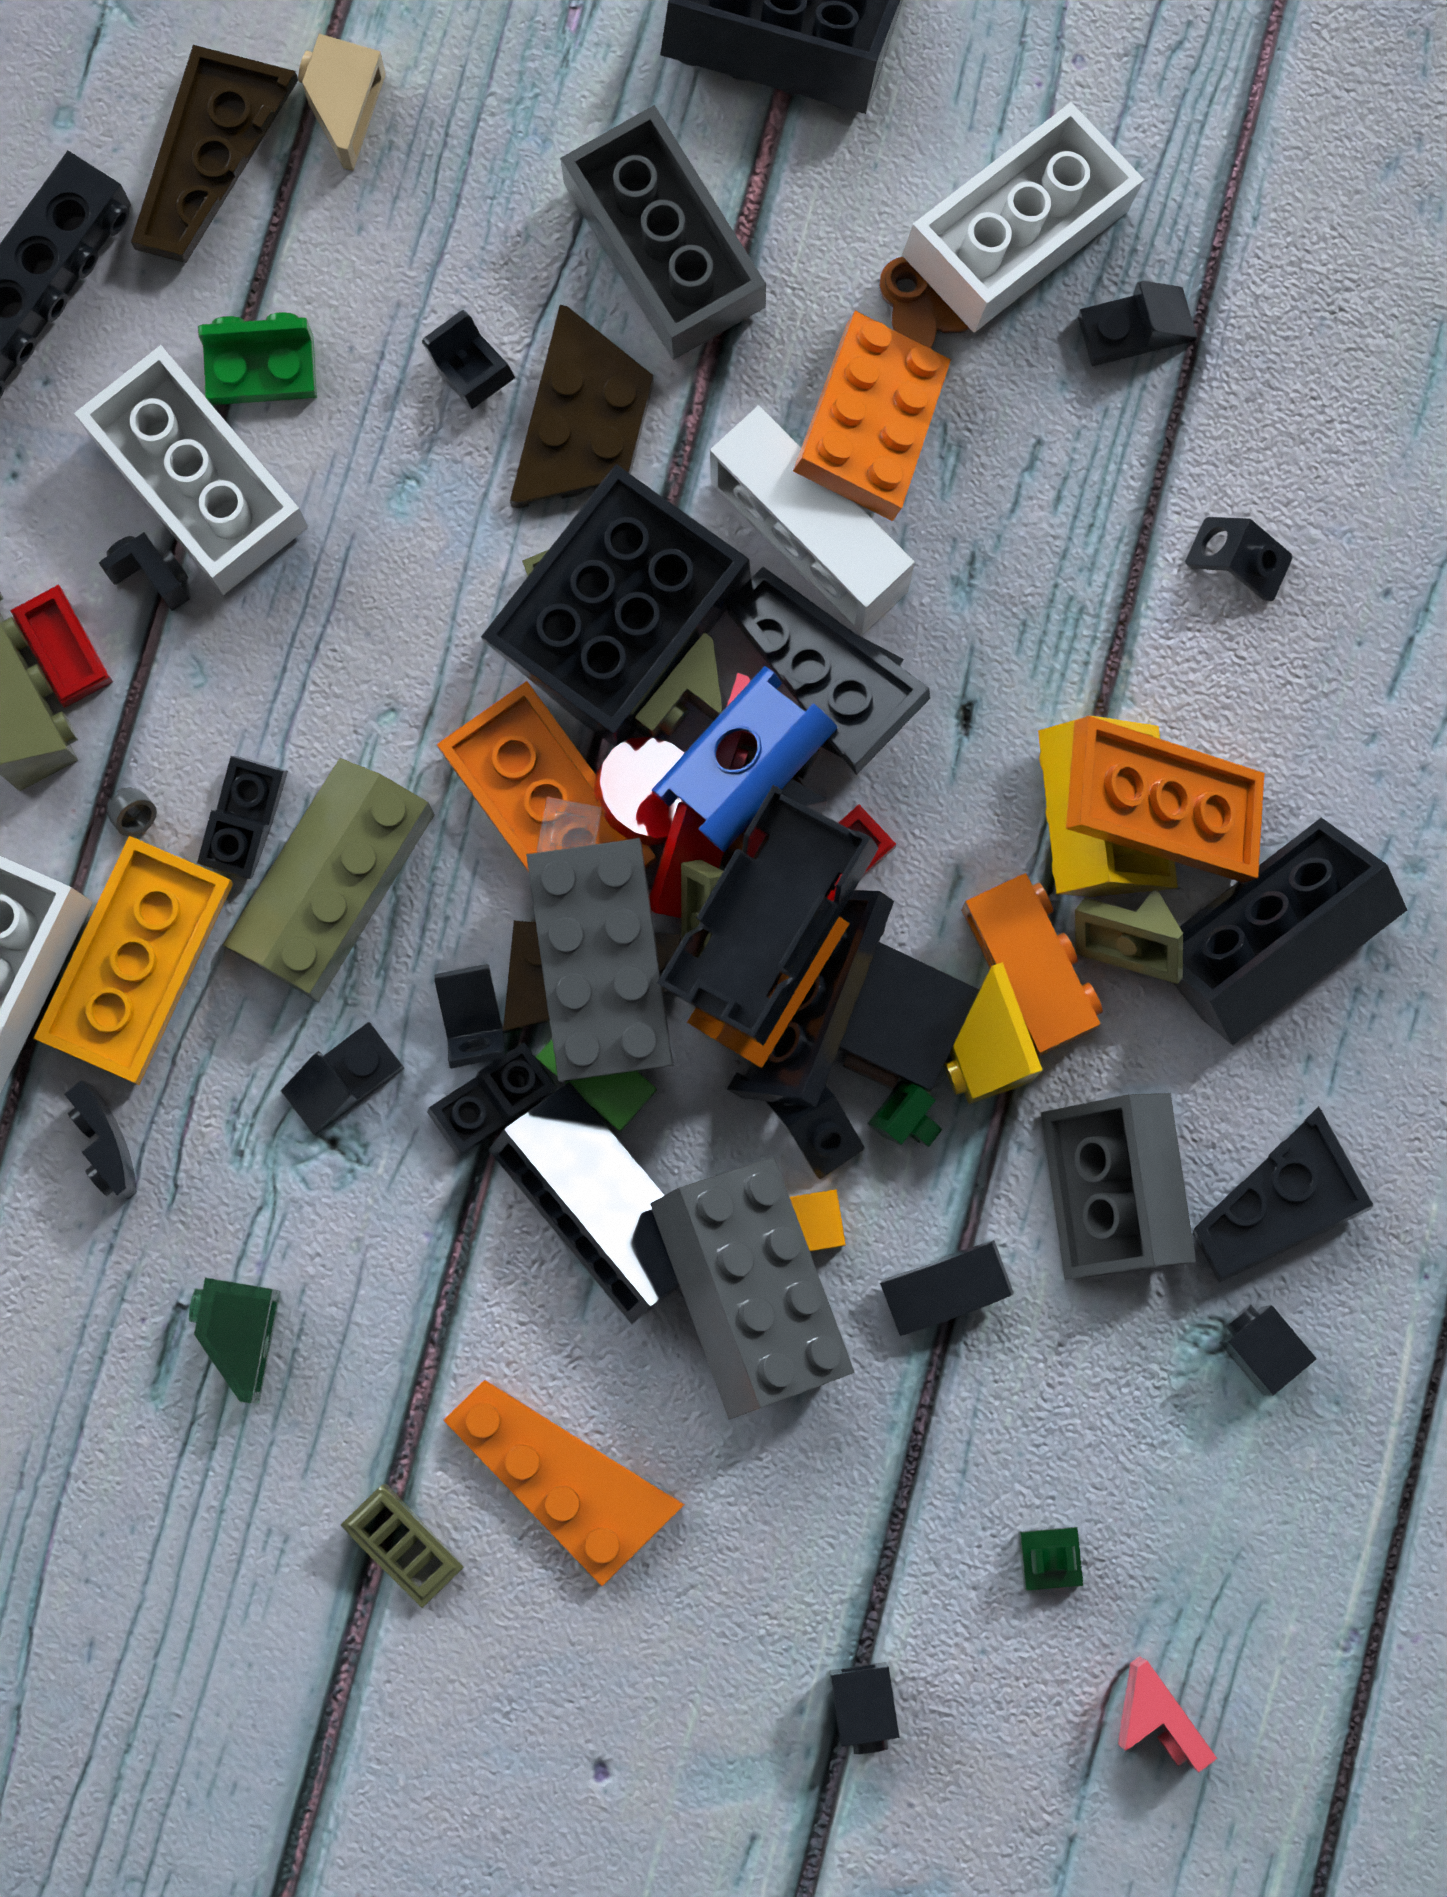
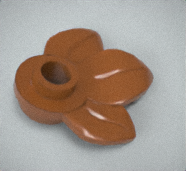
(916, 312)

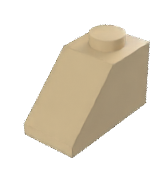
(342, 91)

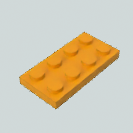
(133, 960)

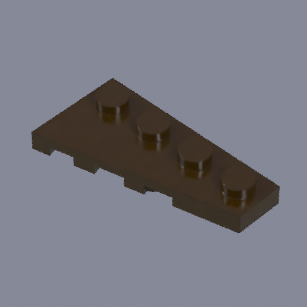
(209, 139)

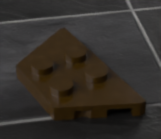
(583, 414)

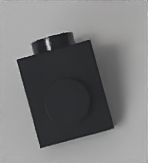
(467, 360)
(164, 571)

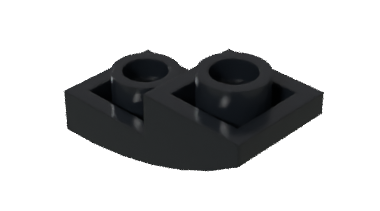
(242, 817)
(491, 1100)
(109, 1154)
(947, 1288)

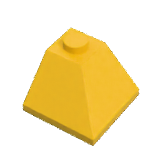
(993, 1043)

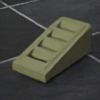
(371, 1544)

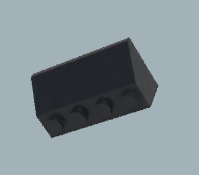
(1285, 929)

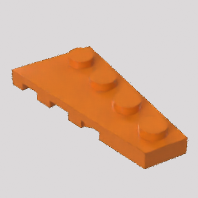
(572, 1488)

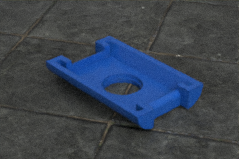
(732, 797)

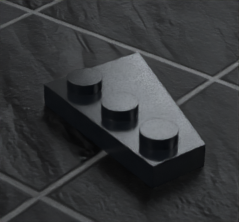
(1284, 1202)

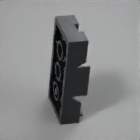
(768, 915)

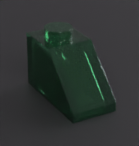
(236, 1332)

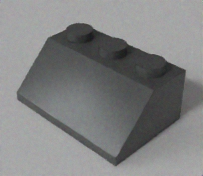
(1118, 1185)

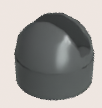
(137, 822)

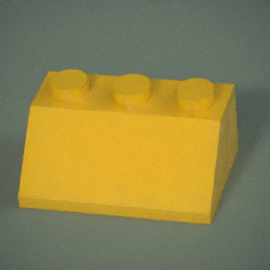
(1086, 863)

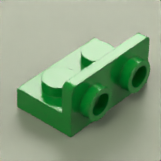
(258, 359)

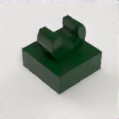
(905, 1115)
(1050, 1558)

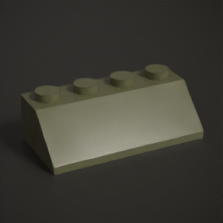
(31, 736)
(330, 877)

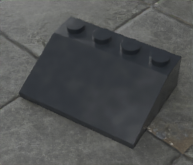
(797, 46)
(617, 604)

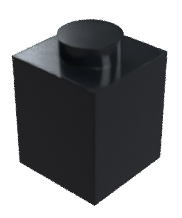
(1266, 1348)
(864, 1707)

